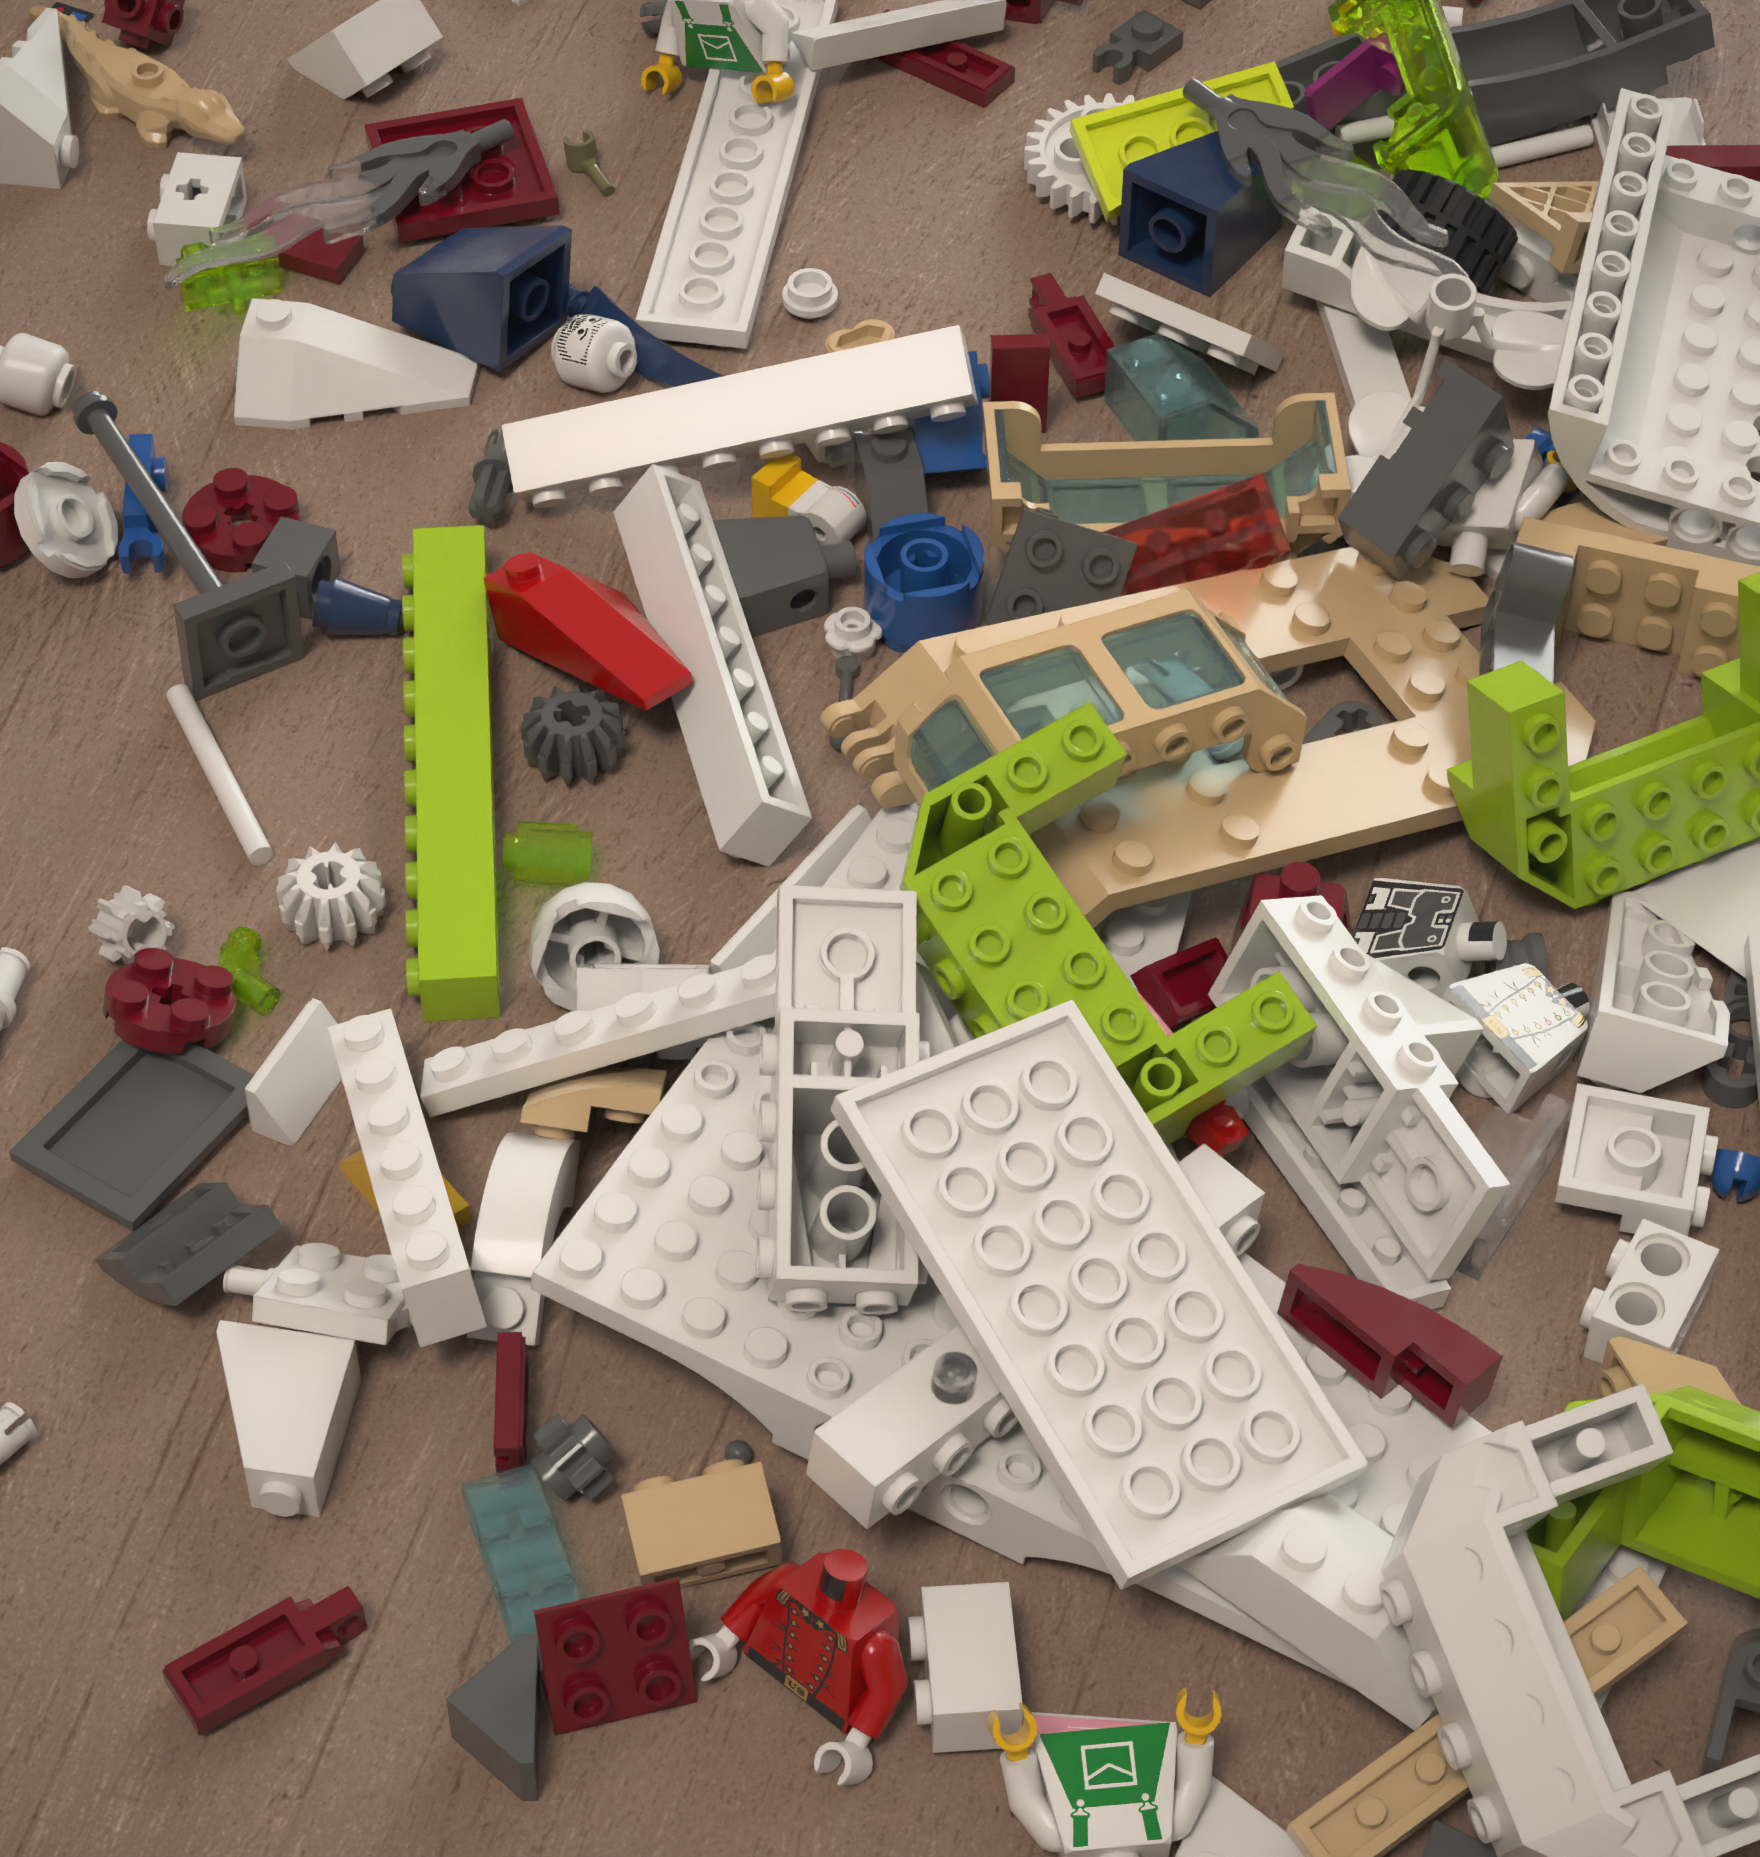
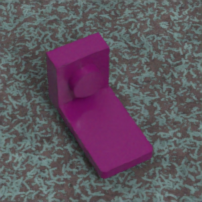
(1353, 81)

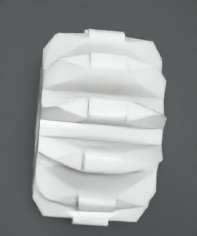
(331, 896)

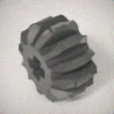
(573, 734)

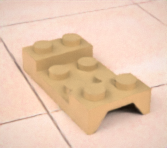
(1646, 594)

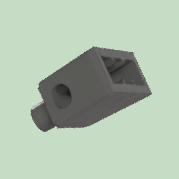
(781, 569)

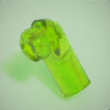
(242, 959)

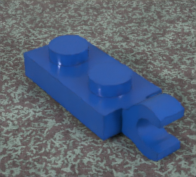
(139, 530)

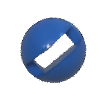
(1737, 1170)

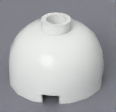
(588, 927)

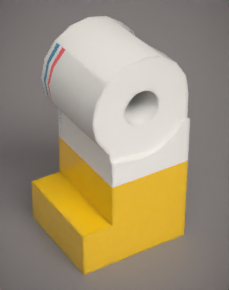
(786, 490)

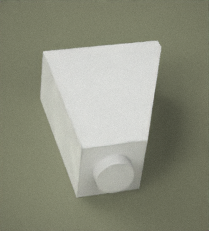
(288, 1410)

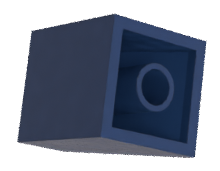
(1192, 216)
(487, 291)

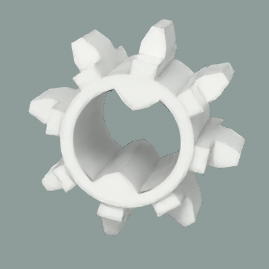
(116, 918)

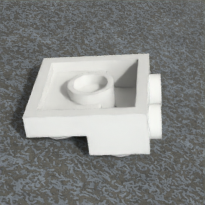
(1637, 1158)

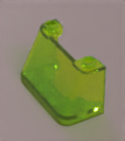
(1438, 117)

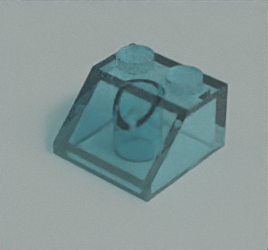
(1170, 394)

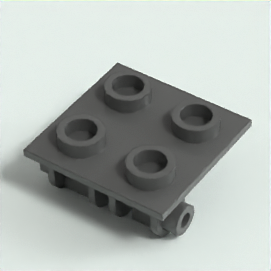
(1058, 567)

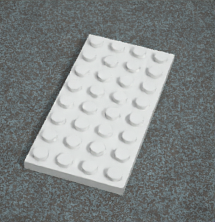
(1098, 1292)

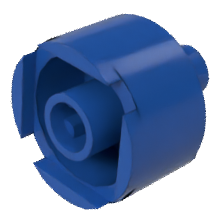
(923, 579)

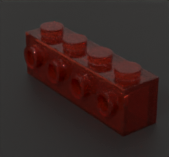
(1205, 537)

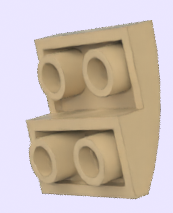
(570, 1103)

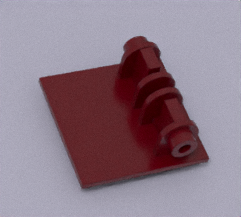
(615, 1656)

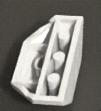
(1316, 1585)

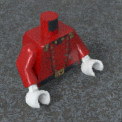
(827, 1643)

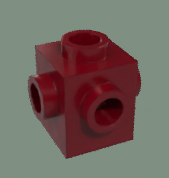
(145, 20)

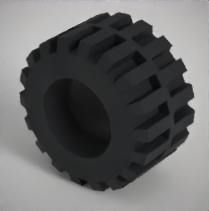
(1477, 231)

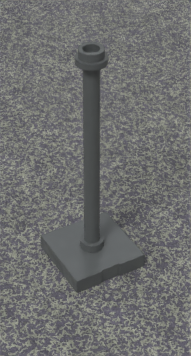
(227, 628)

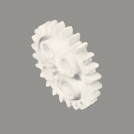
(1055, 162)

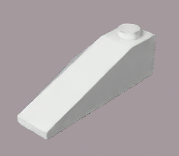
(321, 363)

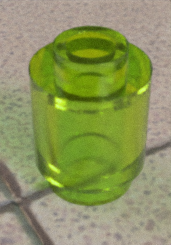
(548, 853)

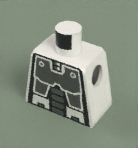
(1426, 932)

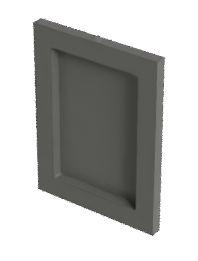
(136, 1128)

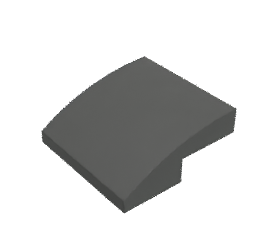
(188, 1244)

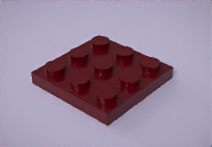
(500, 189)

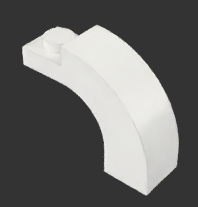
(516, 1227)

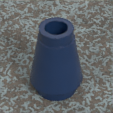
(355, 610)

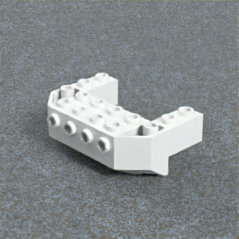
(1505, 1665)

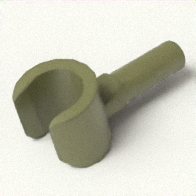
(584, 158)

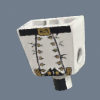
(1526, 1031)

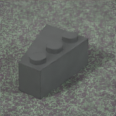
(1431, 475)

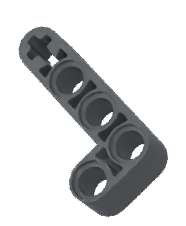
(1525, 609)

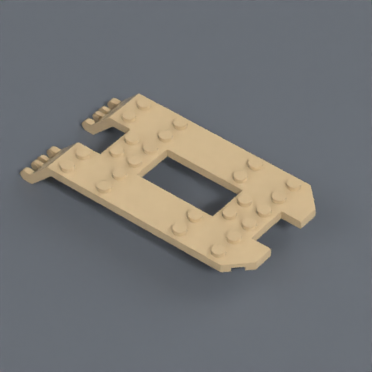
(1210, 824)

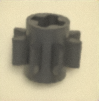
(573, 1457)

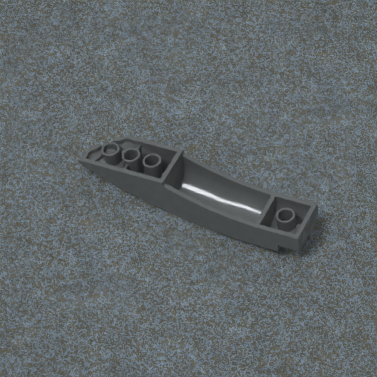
(1540, 63)

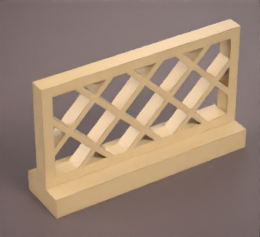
(1555, 212)

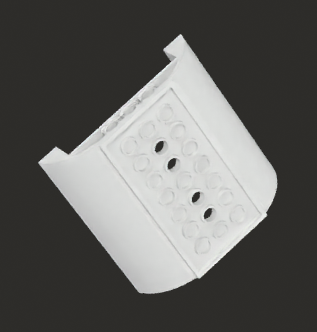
(1665, 345)

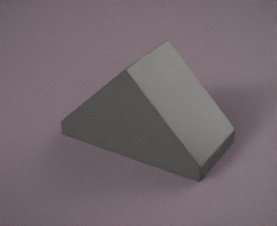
(499, 1716)

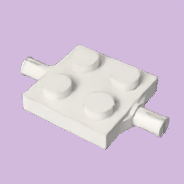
(326, 1293)

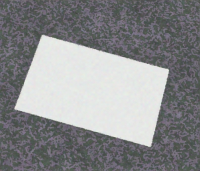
(1713, 901)

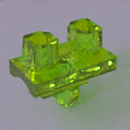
(229, 282)

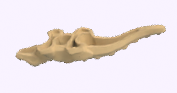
(145, 90)

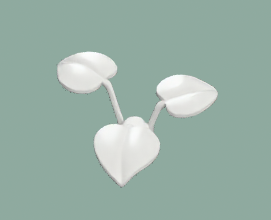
(1389, 296)

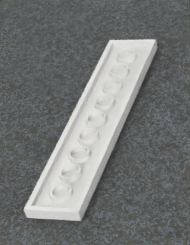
(730, 200)

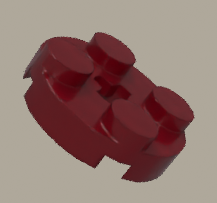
(231, 499)
(196, 996)

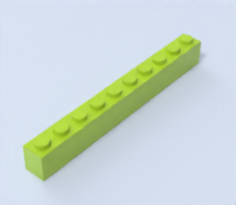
(452, 777)

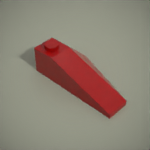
(583, 630)

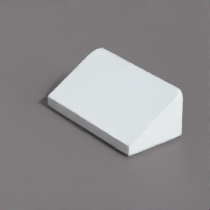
(295, 1078)

